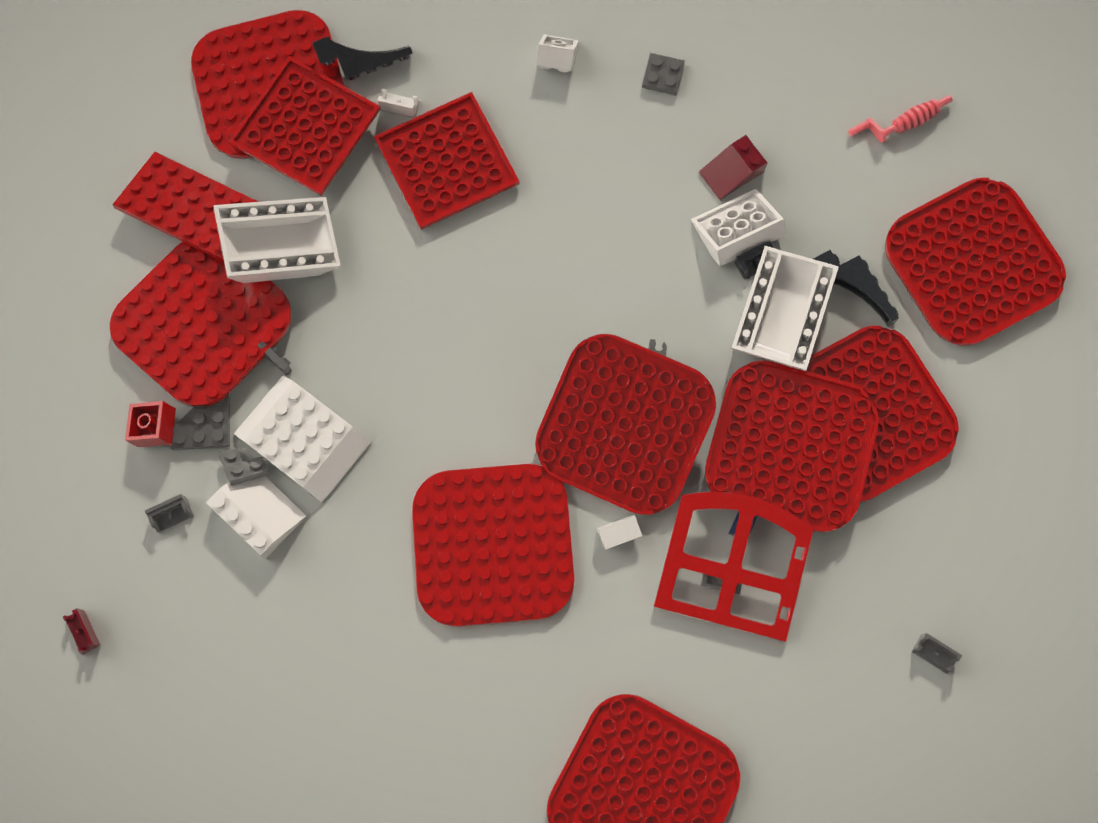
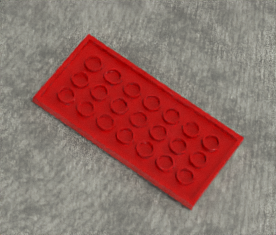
(178, 202)

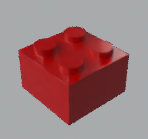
(150, 424)

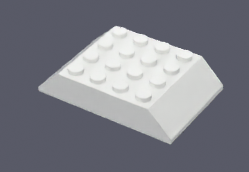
(276, 239)
(785, 308)
(302, 438)

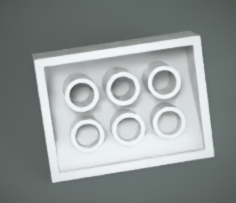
(739, 226)
(257, 513)

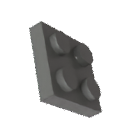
(663, 74)

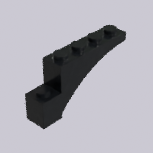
(356, 61)
(857, 278)

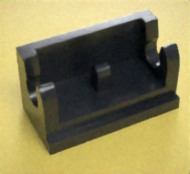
(749, 261)

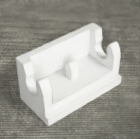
(398, 104)
(619, 532)

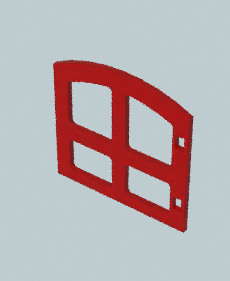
(732, 571)

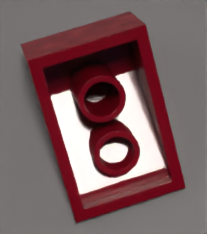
(733, 167)

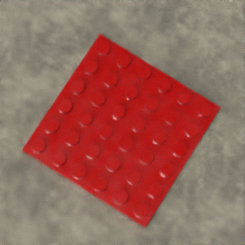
(305, 125)
(446, 160)

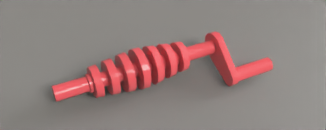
(910, 119)

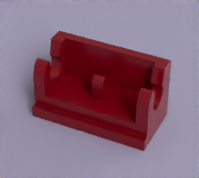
(82, 631)

